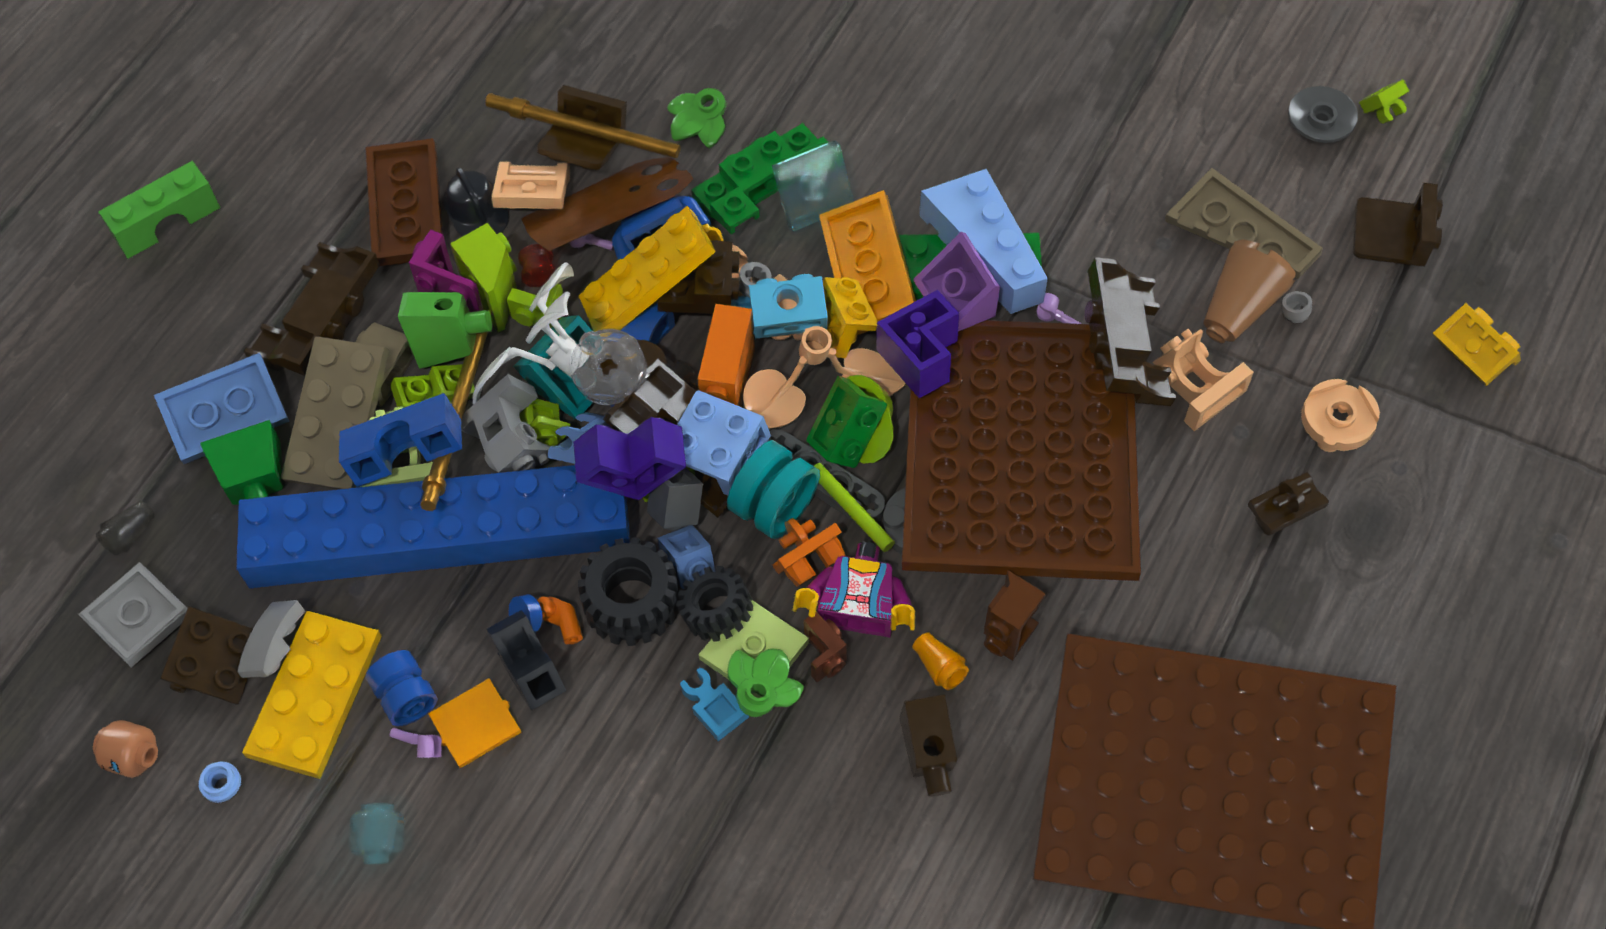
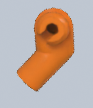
(563, 615)

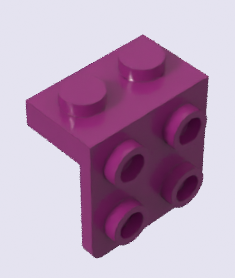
(434, 271)

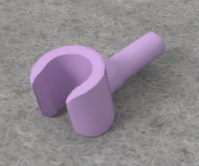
(591, 239)
(1049, 310)
(427, 745)

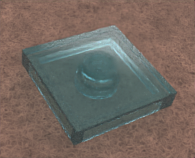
(812, 184)

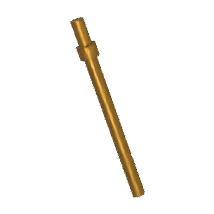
(522, 109)

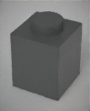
(676, 501)

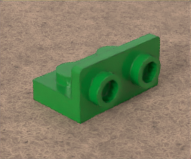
(845, 423)

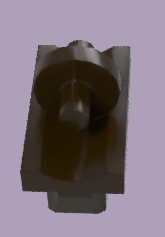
(1287, 504)

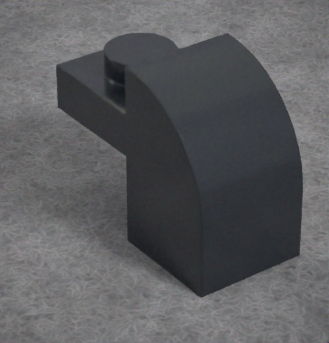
(526, 660)

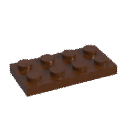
(402, 197)

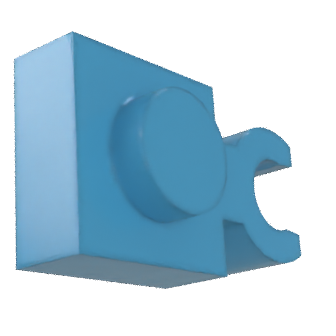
(715, 708)

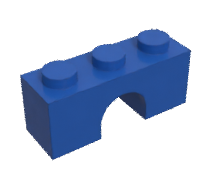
(372, 446)

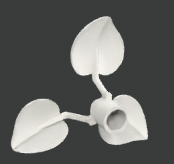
(563, 344)

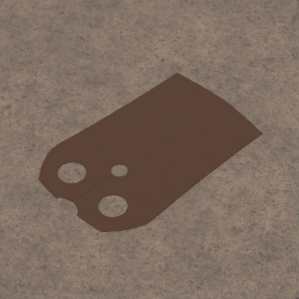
(605, 203)

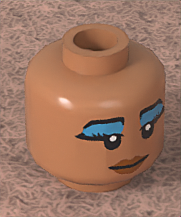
(125, 748)

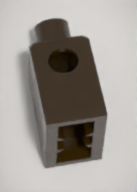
(928, 725)

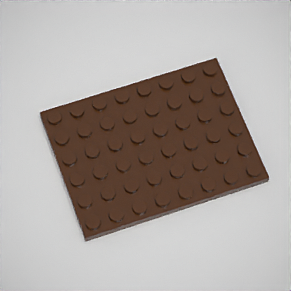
(1023, 461)
(1217, 784)

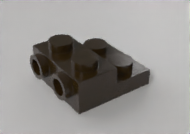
(706, 285)

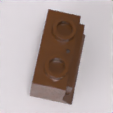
(1009, 617)

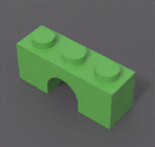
(135, 217)

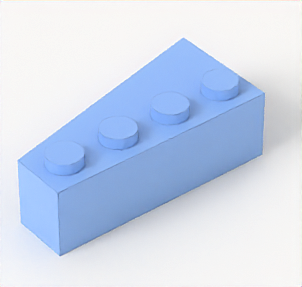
(978, 209)

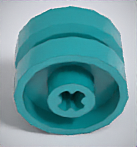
(773, 488)

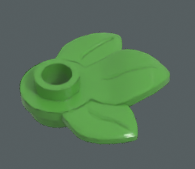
(694, 118)
(763, 676)

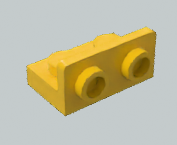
(846, 312)
(1477, 344)

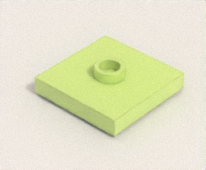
(759, 634)

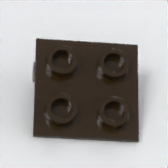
(207, 656)

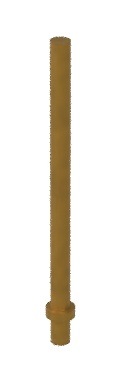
(434, 483)

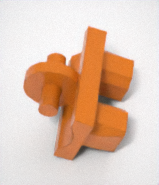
(824, 543)

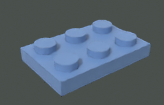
(219, 405)

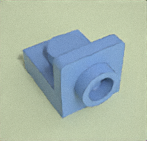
(687, 552)

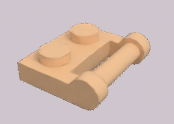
(530, 186)

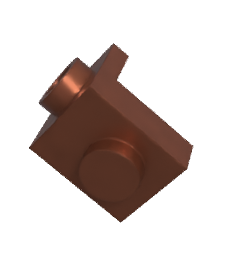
(827, 640)

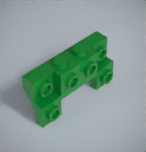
(749, 176)

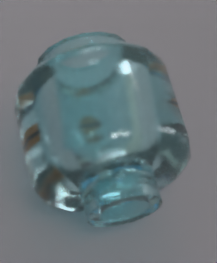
(376, 832)

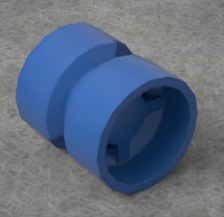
(400, 687)

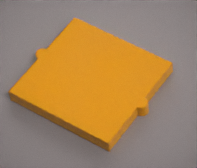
(474, 723)

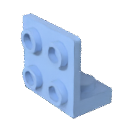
(720, 437)

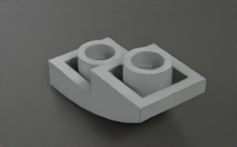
(266, 643)

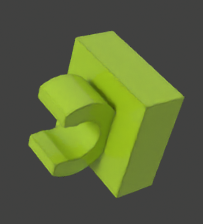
(1384, 99)

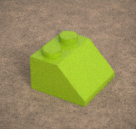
(485, 261)

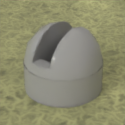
(1292, 303)

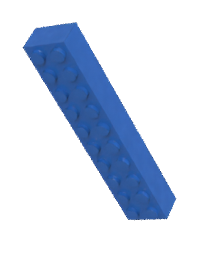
(389, 532)

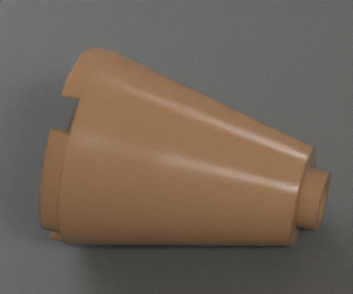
(1246, 290)

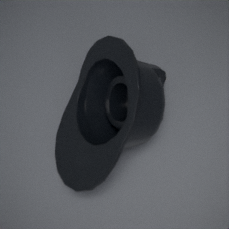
(470, 203)

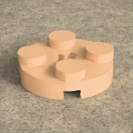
(1337, 434)

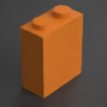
(728, 354)

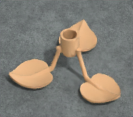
(782, 403)

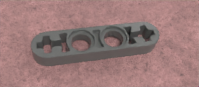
(865, 492)

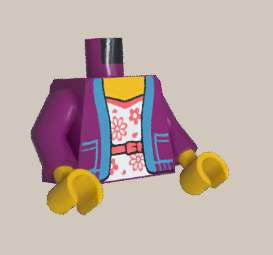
(859, 595)

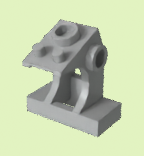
(496, 422)

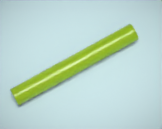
(854, 509)

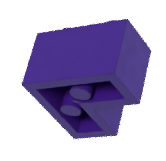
(917, 340)
(632, 461)

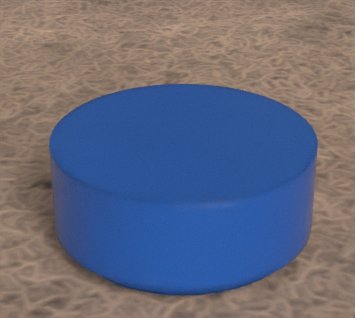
(530, 607)

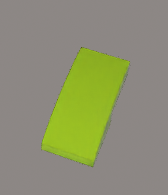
(419, 388)

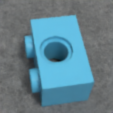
(773, 320)

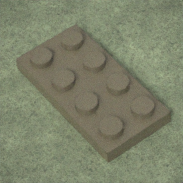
(336, 395)

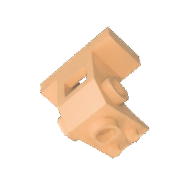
(1220, 387)

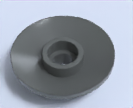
(1323, 114)

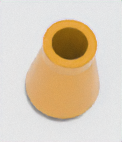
(942, 663)

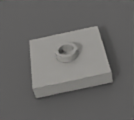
(135, 614)

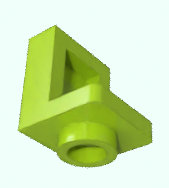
(520, 302)
(545, 420)

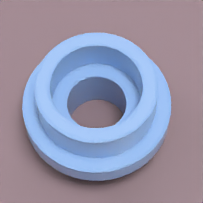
(212, 774)

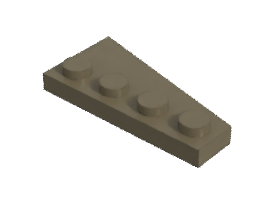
(1228, 214)

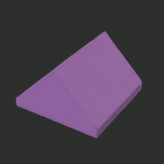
(962, 280)

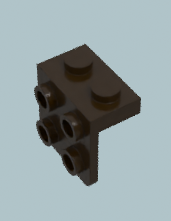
(578, 147)
(1398, 229)

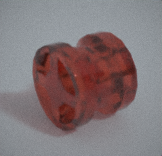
(536, 265)

